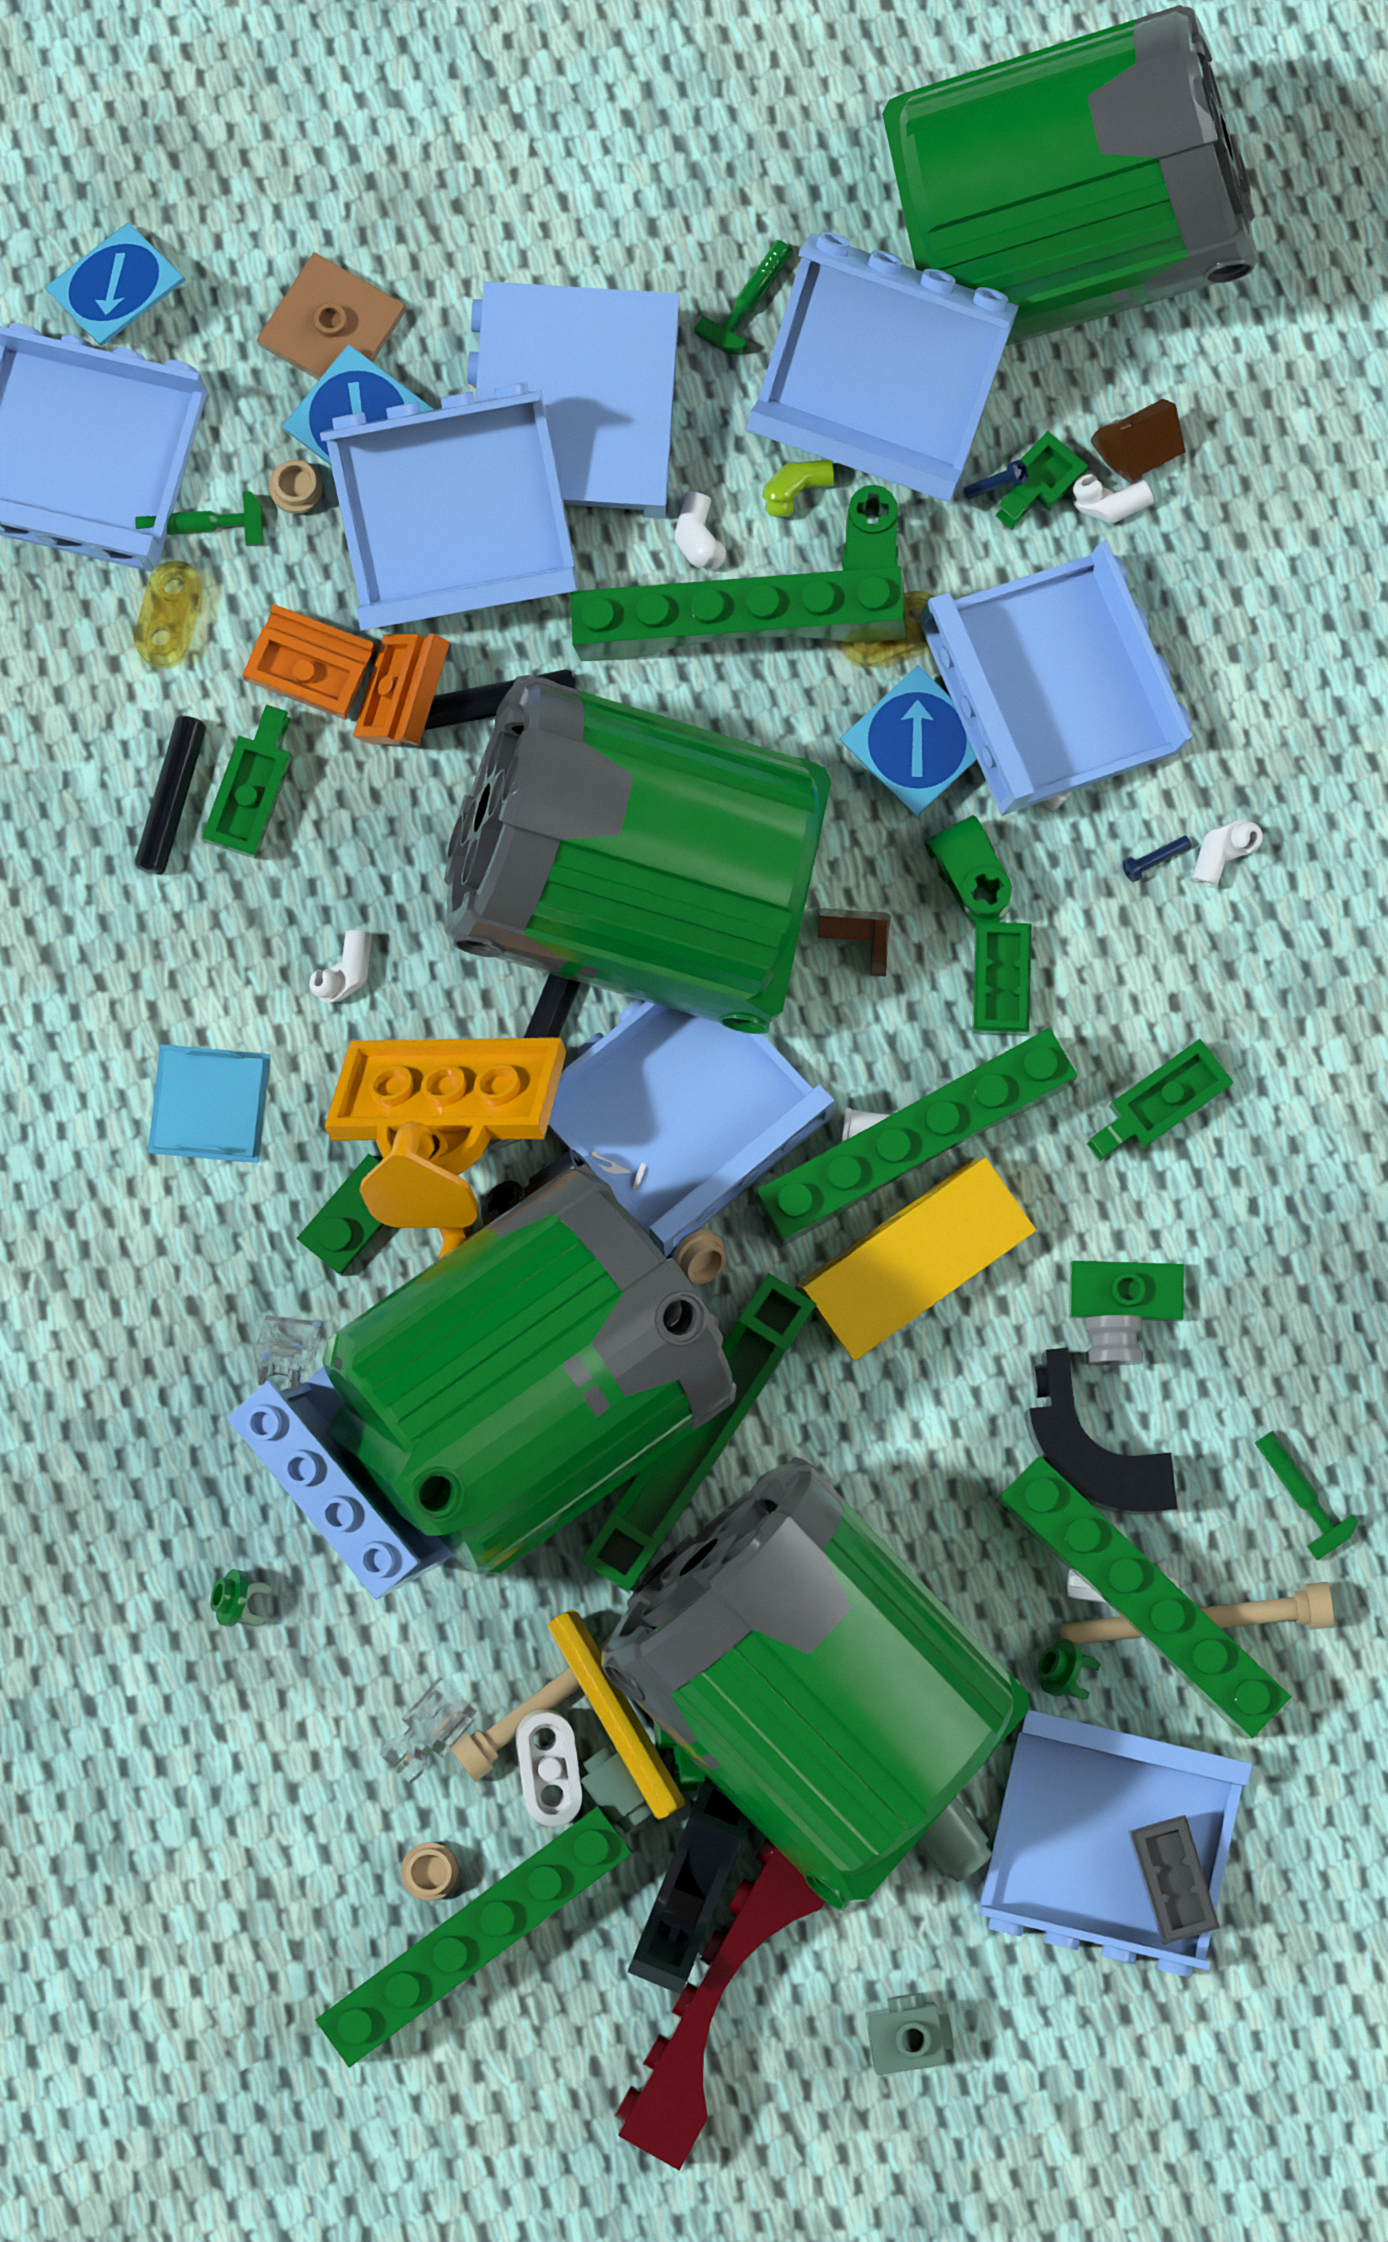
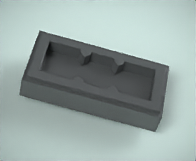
(1174, 1879)

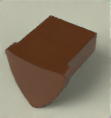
(1141, 440)
(859, 926)

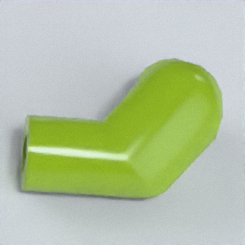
(791, 480)

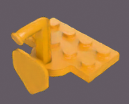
(434, 1115)

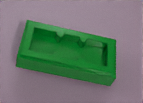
(1001, 978)
(1126, 1288)

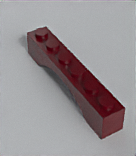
(672, 2104)

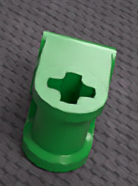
(869, 544)
(971, 863)

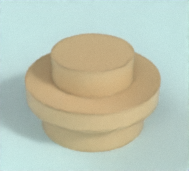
(296, 486)
(701, 1256)
(429, 1871)

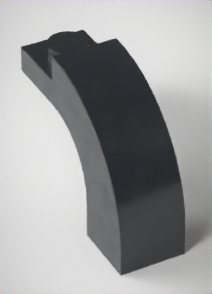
(1102, 1477)
(690, 1890)

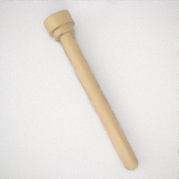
(1307, 1606)
(480, 1749)

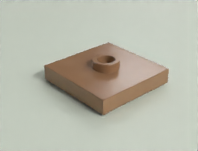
(325, 314)

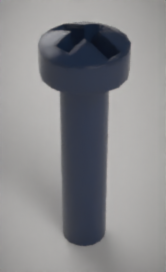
(1015, 474)
(1134, 867)

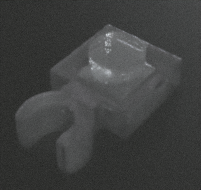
(286, 1348)
(434, 1725)

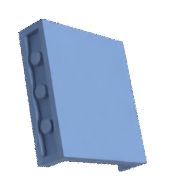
(882, 365)
(602, 377)
(92, 445)
(451, 506)
(1056, 680)
(692, 1105)
(293, 1442)
(1066, 1845)

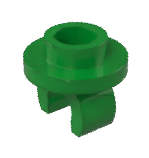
(231, 1597)
(1061, 1667)

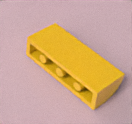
(916, 1257)

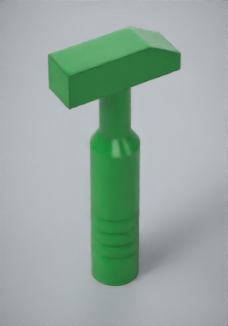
(745, 302)
(209, 521)
(1305, 1497)

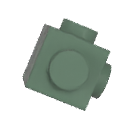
(908, 2035)

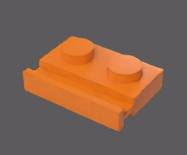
(309, 661)
(401, 689)

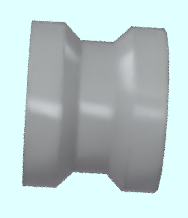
(1114, 1340)

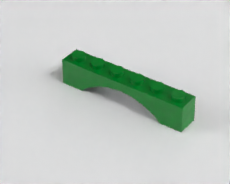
(819, 605)
(915, 1136)
(669, 1482)
(1144, 1597)
(473, 1936)

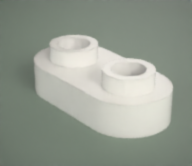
(548, 1766)

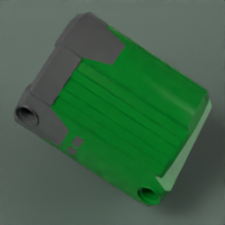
(1078, 175)
(636, 855)
(526, 1374)
(845, 1685)

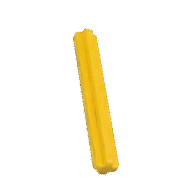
(616, 1715)

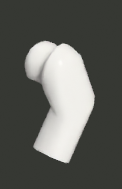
(1107, 505)
(694, 538)
(1222, 846)
(348, 974)

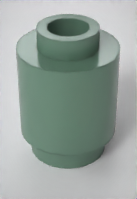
(615, 1789)
(956, 1842)

